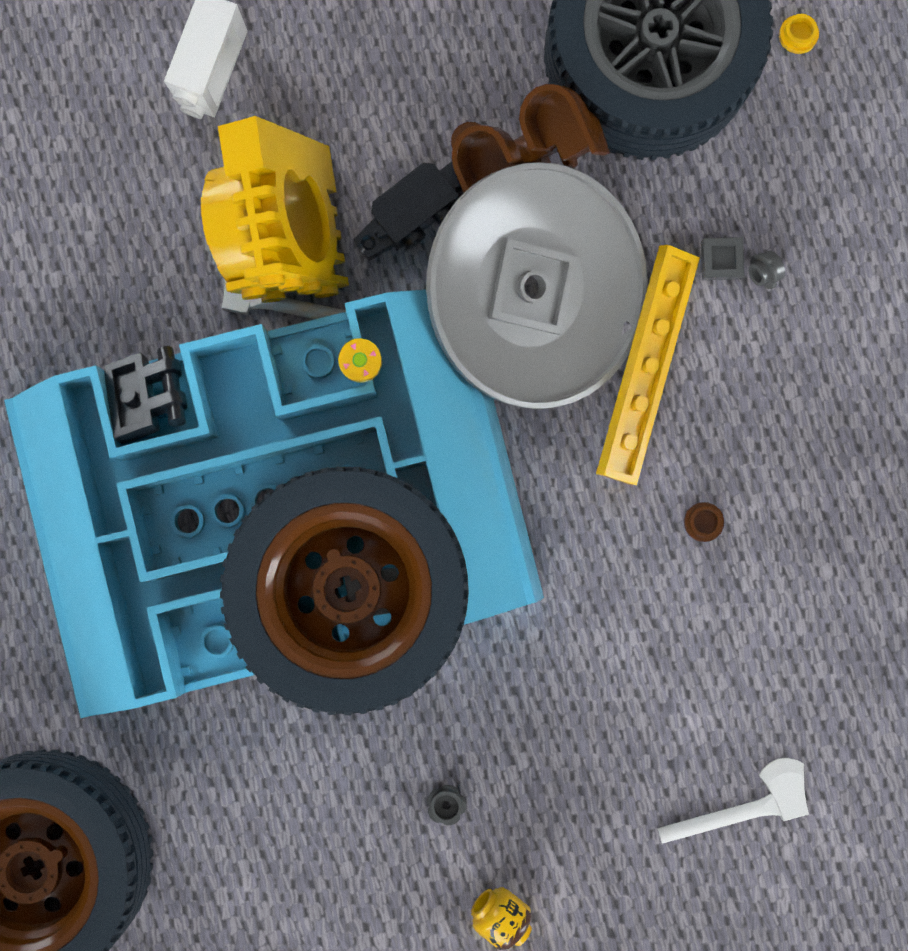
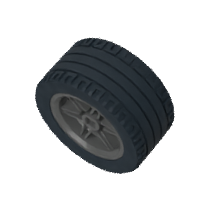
(674, 108)

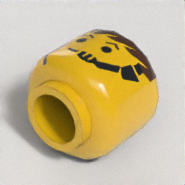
(501, 918)

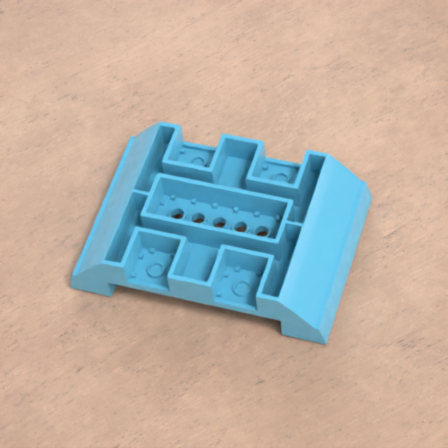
(263, 406)

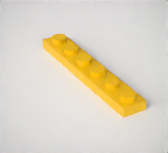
(648, 365)

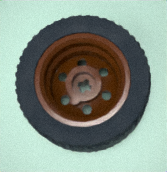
(270, 574)
(99, 830)

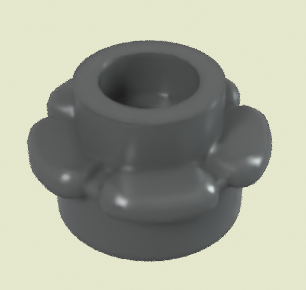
(766, 269)
(438, 797)

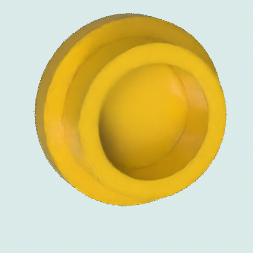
(799, 33)

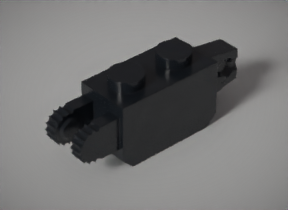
(409, 209)

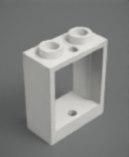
(206, 56)

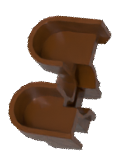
(551, 122)

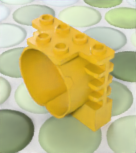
(272, 213)

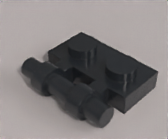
(132, 398)

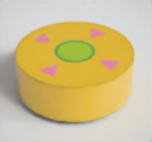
(360, 360)

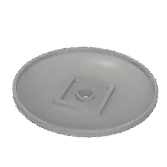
(588, 274)

